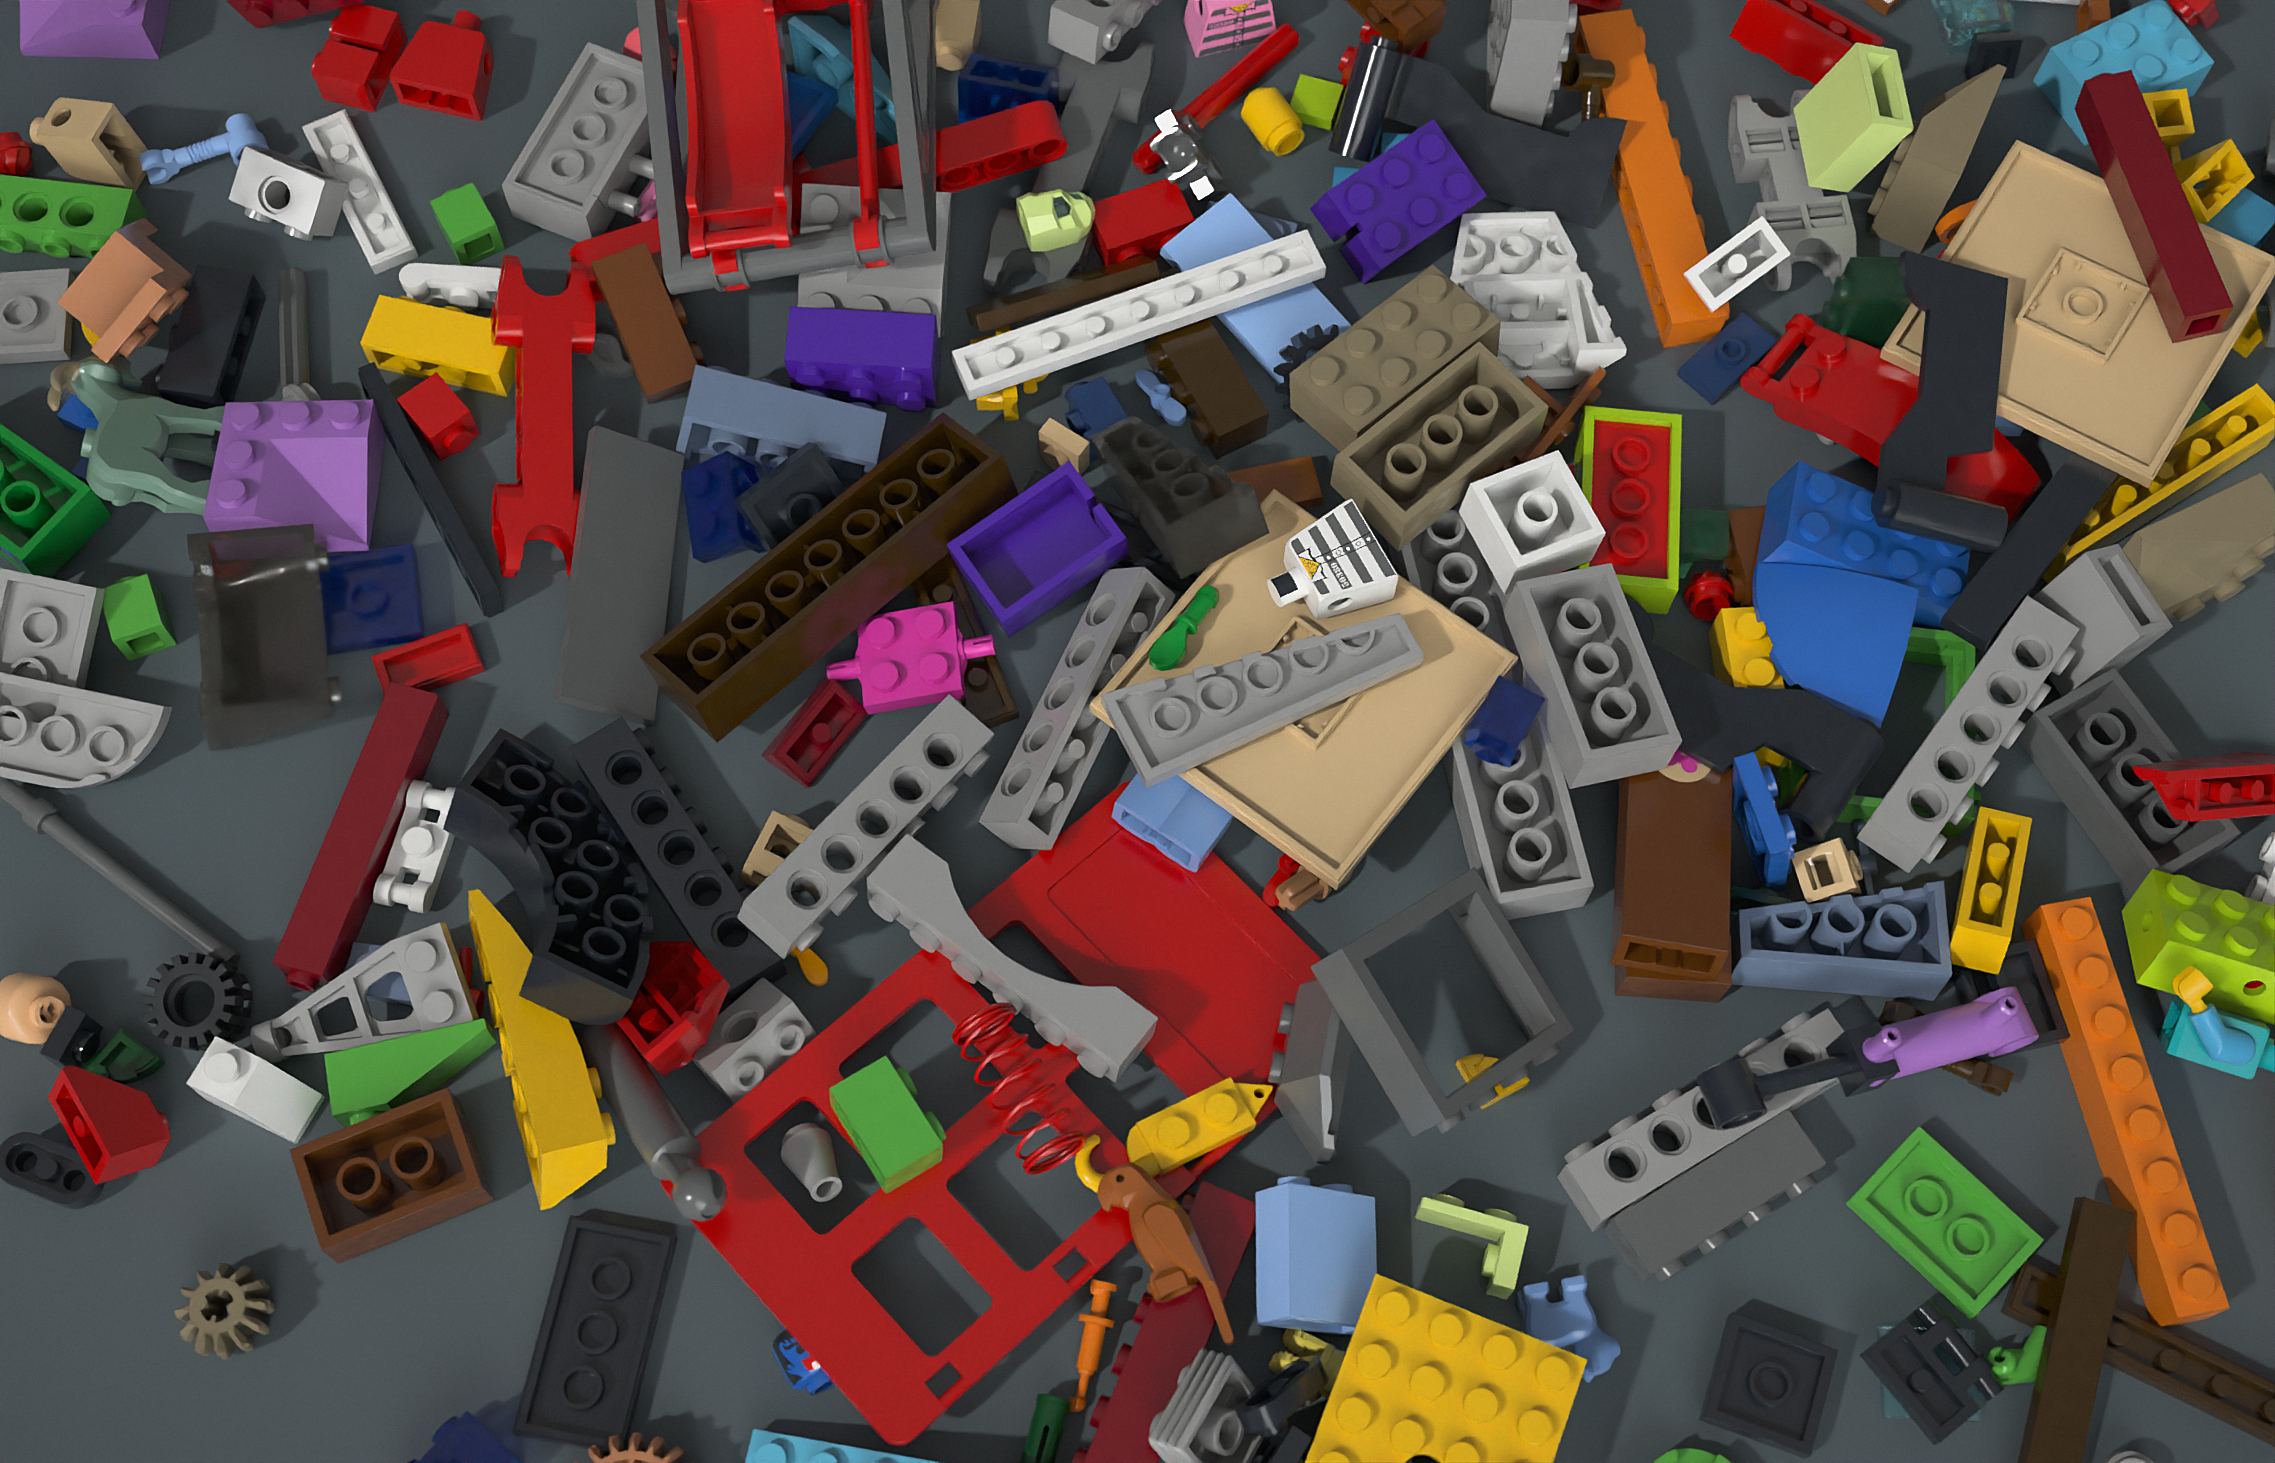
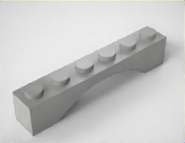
(1092, 1021)

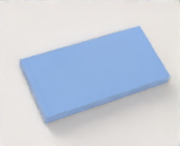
(1264, 324)

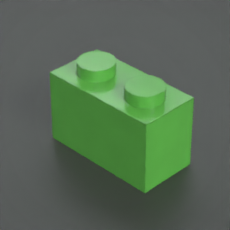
(887, 1123)

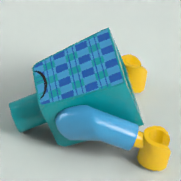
(2213, 1034)

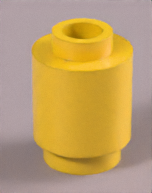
(1272, 121)

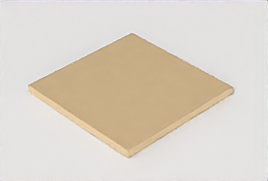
(2080, 326)
(1347, 770)

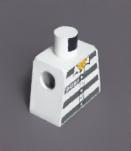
(1335, 566)

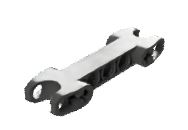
(1094, 103)

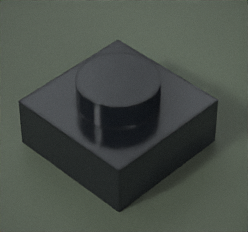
(1992, 49)
(72, 1039)

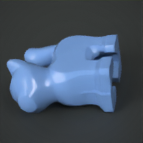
(1568, 1323)

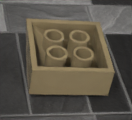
(1931, 162)
(2206, 548)

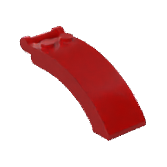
(736, 125)
(1858, 399)

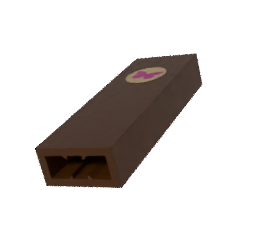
(1673, 870)

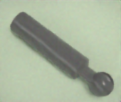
(653, 1121)

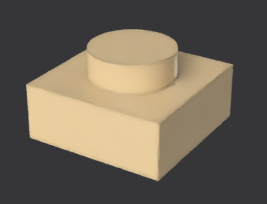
(1062, 445)

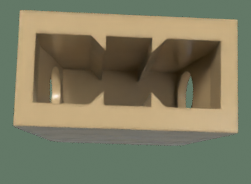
(91, 142)

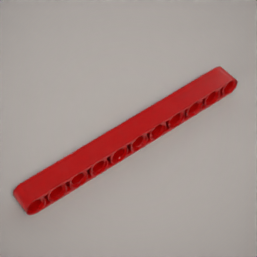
(964, 158)

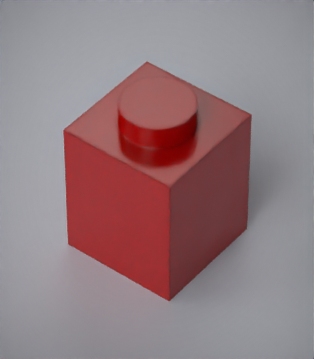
(439, 417)

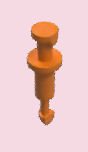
(1092, 1339)

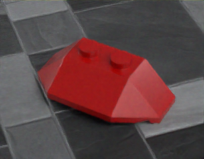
(674, 1005)

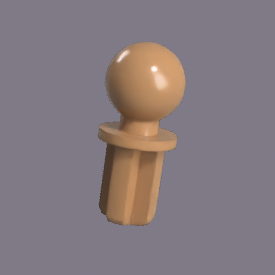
(1302, 889)

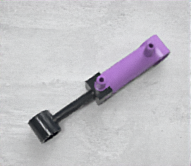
(1875, 1054)

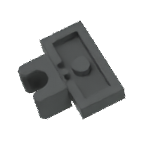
(1185, 156)

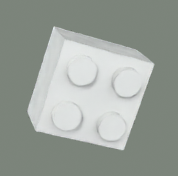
(1531, 521)

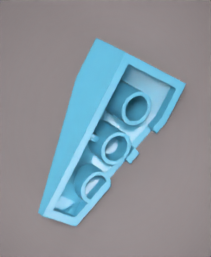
(825, 55)

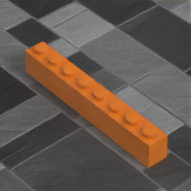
(1650, 181)
(2126, 1118)

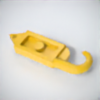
(1184, 1129)

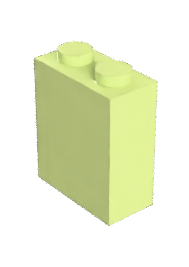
(1853, 117)

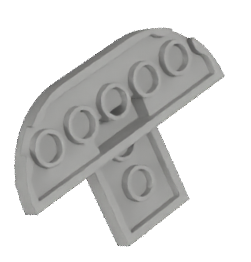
(48, 722)

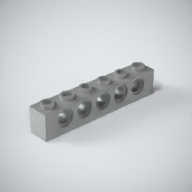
(1063, 732)
(1894, 826)
(771, 908)
(1604, 1195)

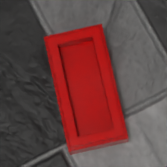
(430, 660)

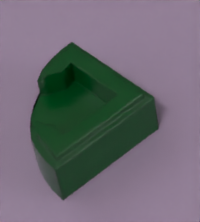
(124, 1060)

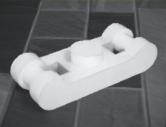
(451, 285)
(418, 850)

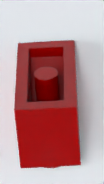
(109, 1123)

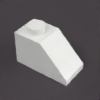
(1737, 264)
(255, 1090)

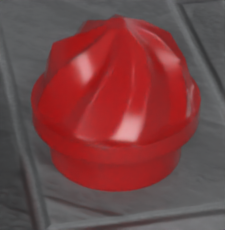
(14, 155)
(1708, 594)

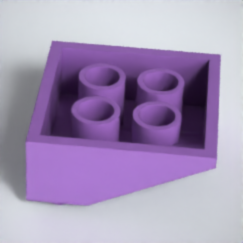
(93, 28)
(298, 468)

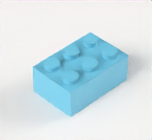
(2142, 40)

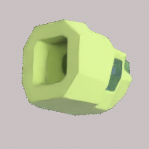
(1054, 218)

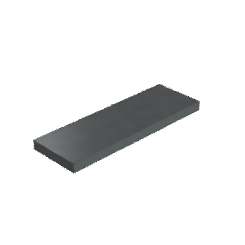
(619, 575)

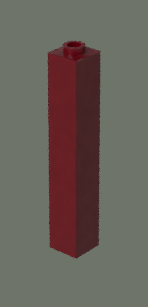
(2152, 207)
(360, 838)

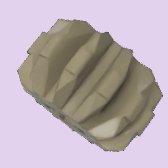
(244, 1310)

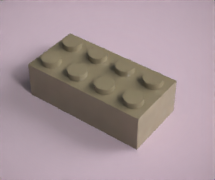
(1389, 356)
(1437, 444)

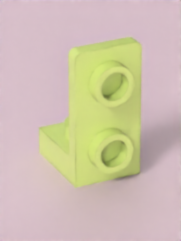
(1500, 1262)

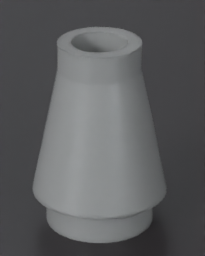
(811, 1158)

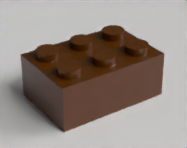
(391, 1175)

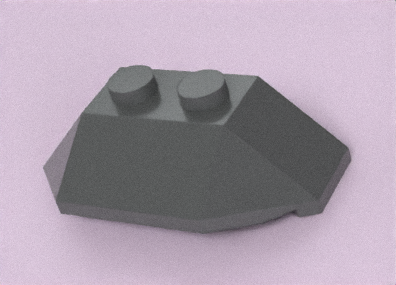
(1312, 1068)

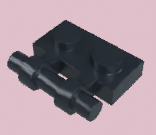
(1922, 1381)

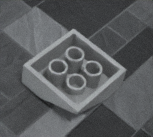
(907, 286)

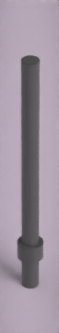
(46, 818)

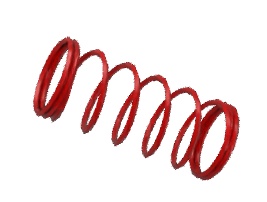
(1066, 1144)

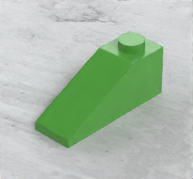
(400, 1069)

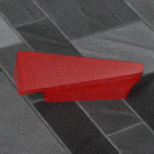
(2215, 785)

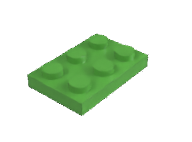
(1944, 1222)

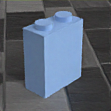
(1313, 1255)

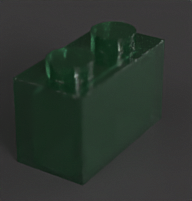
(1867, 300)

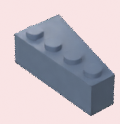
(772, 422)
(1849, 945)

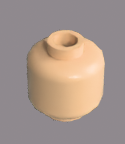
(31, 1006)

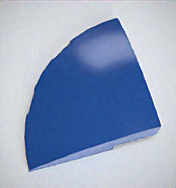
(1836, 632)

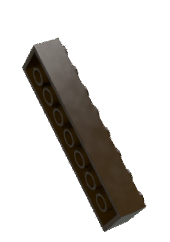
(829, 576)

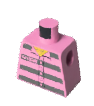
(1227, 24)

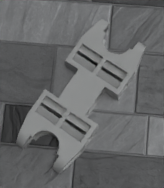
(1804, 220)

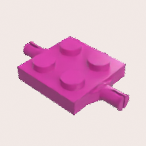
(911, 658)

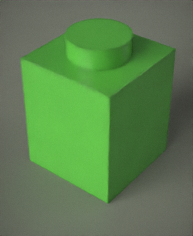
(467, 224)
(137, 617)

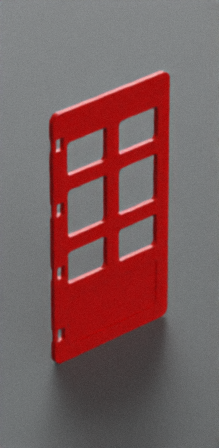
(1110, 915)

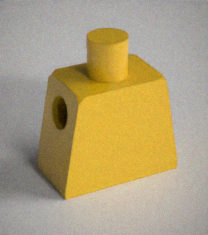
(2224, 176)

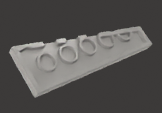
(1219, 708)

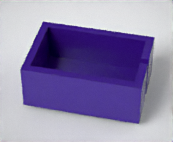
(1398, 201)
(865, 356)
(1039, 549)

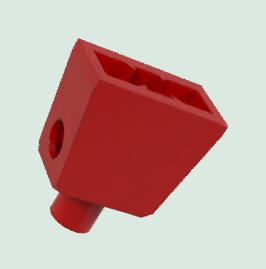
(446, 68)

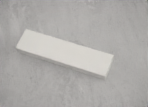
(366, 200)

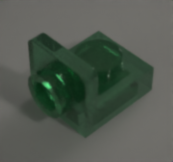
(1702, 536)

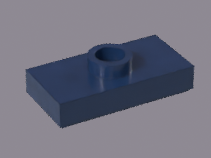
(1726, 358)

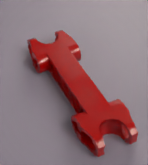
(544, 337)

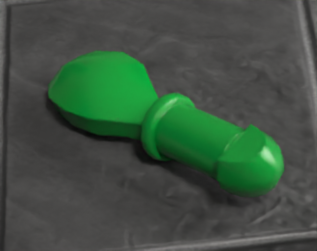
(1172, 646)

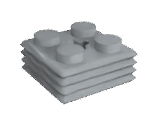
(1202, 1416)

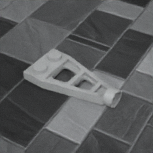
(432, 981)

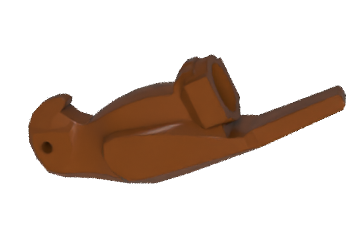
(1163, 1238)

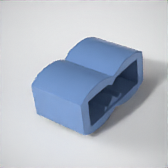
(1173, 819)

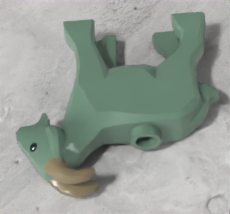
(136, 436)

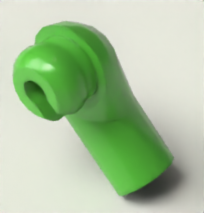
(2018, 1364)

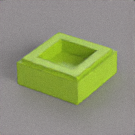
(1316, 101)

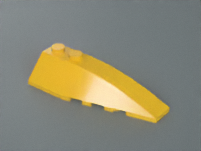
(550, 1082)

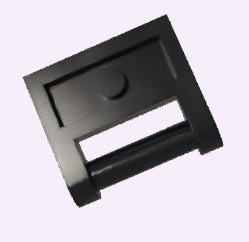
(2026, 972)

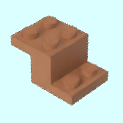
(126, 291)

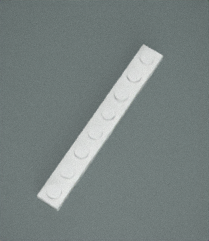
(1138, 314)

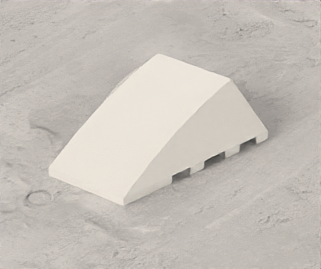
(1531, 282)

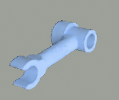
(241, 132)

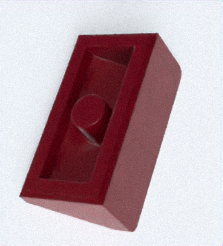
(815, 732)

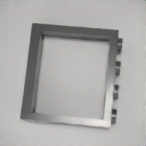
(1387, 1042)

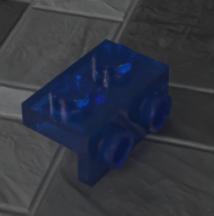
(712, 516)

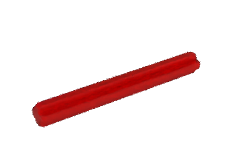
(1227, 88)

